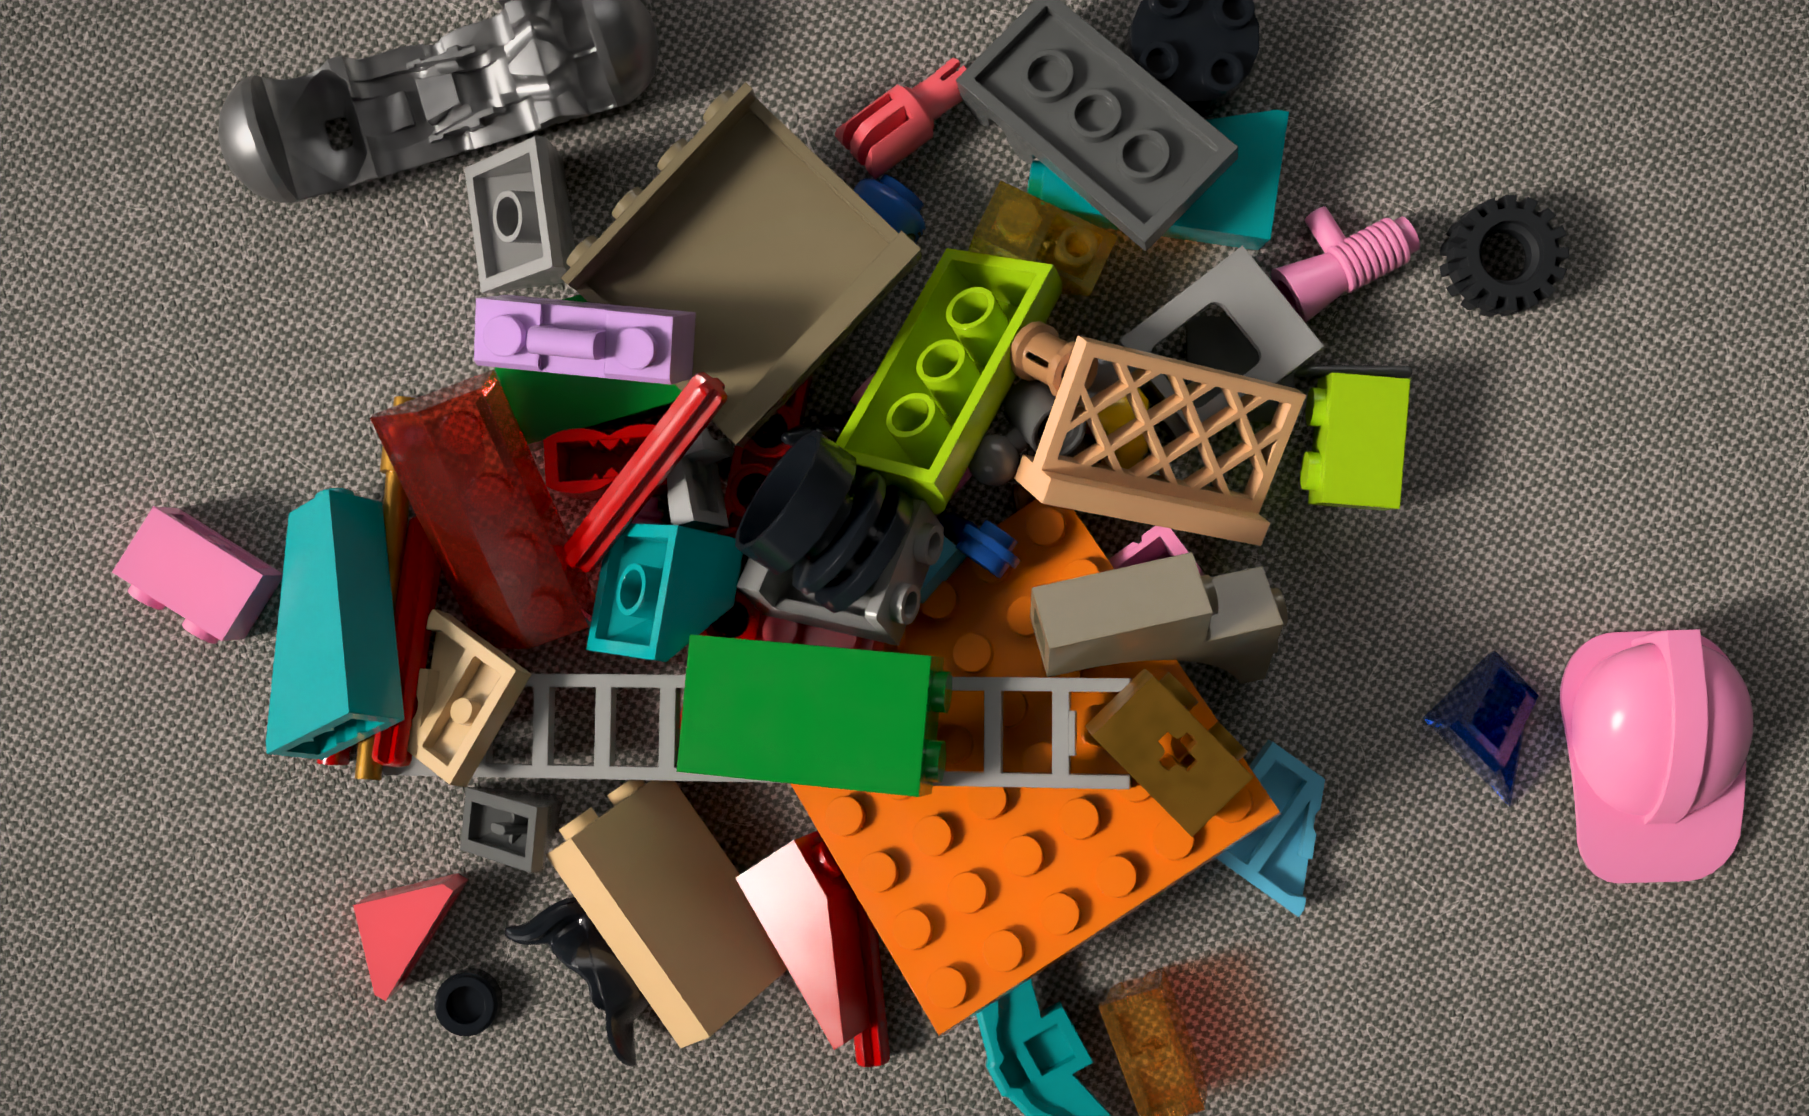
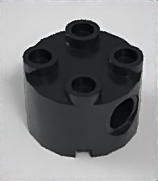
(1195, 47)

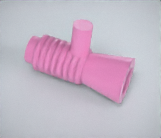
(1345, 262)

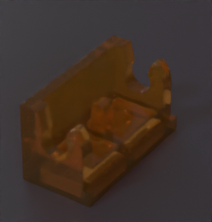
(1154, 1047)

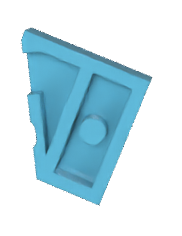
(1279, 852)

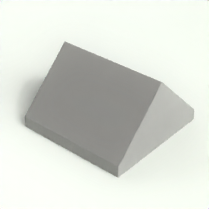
(520, 217)

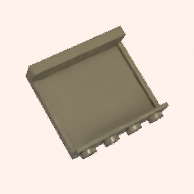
(755, 245)

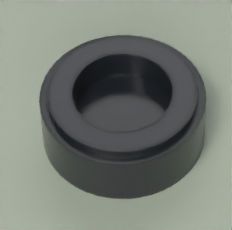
(468, 1002)

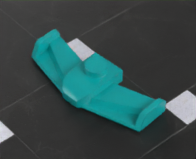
(1036, 1056)

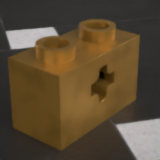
(1186, 787)

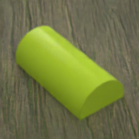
(947, 372)

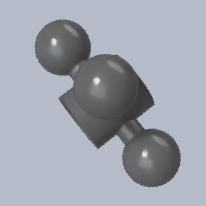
(1028, 411)

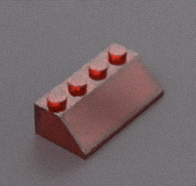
(487, 513)

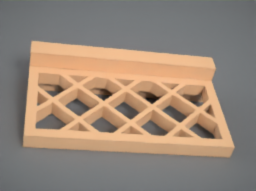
(1138, 493)

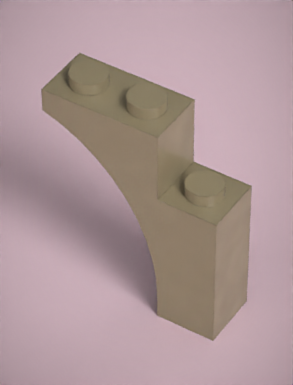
(1160, 614)

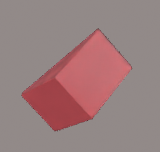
(399, 927)

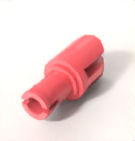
(900, 120)

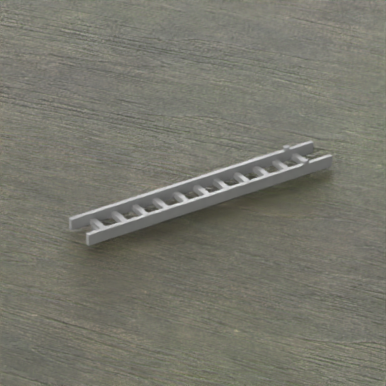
(1063, 734)

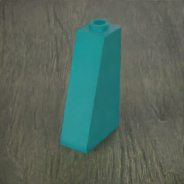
(1231, 211)
(334, 630)

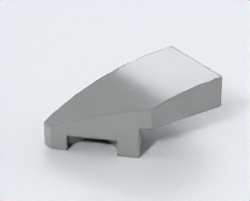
(696, 488)

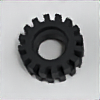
(1540, 249)

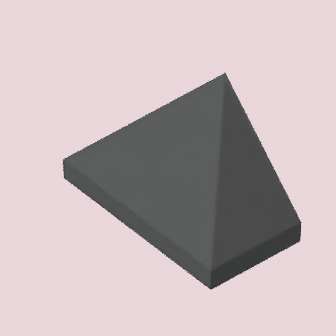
(510, 826)

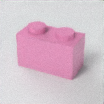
(196, 575)

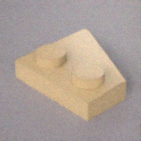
(461, 700)

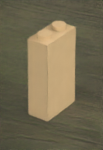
(668, 907)

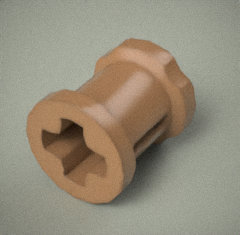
(1052, 356)

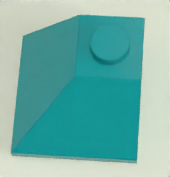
(661, 589)

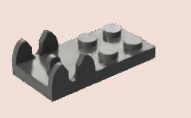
(1095, 120)

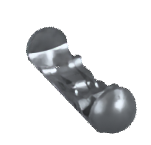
(429, 102)

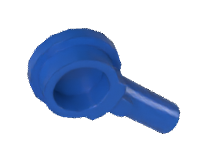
(986, 546)

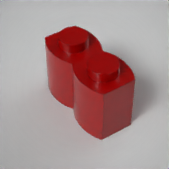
(588, 461)

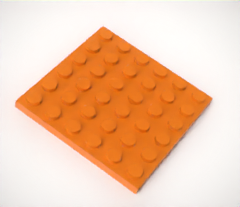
(1010, 879)

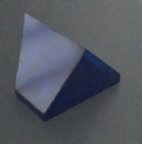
(1487, 721)

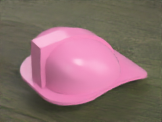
(1656, 754)

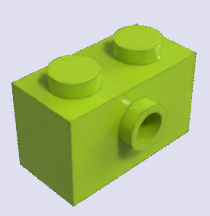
(1356, 441)

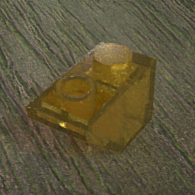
(1037, 231)

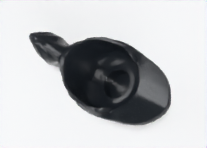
(584, 950)

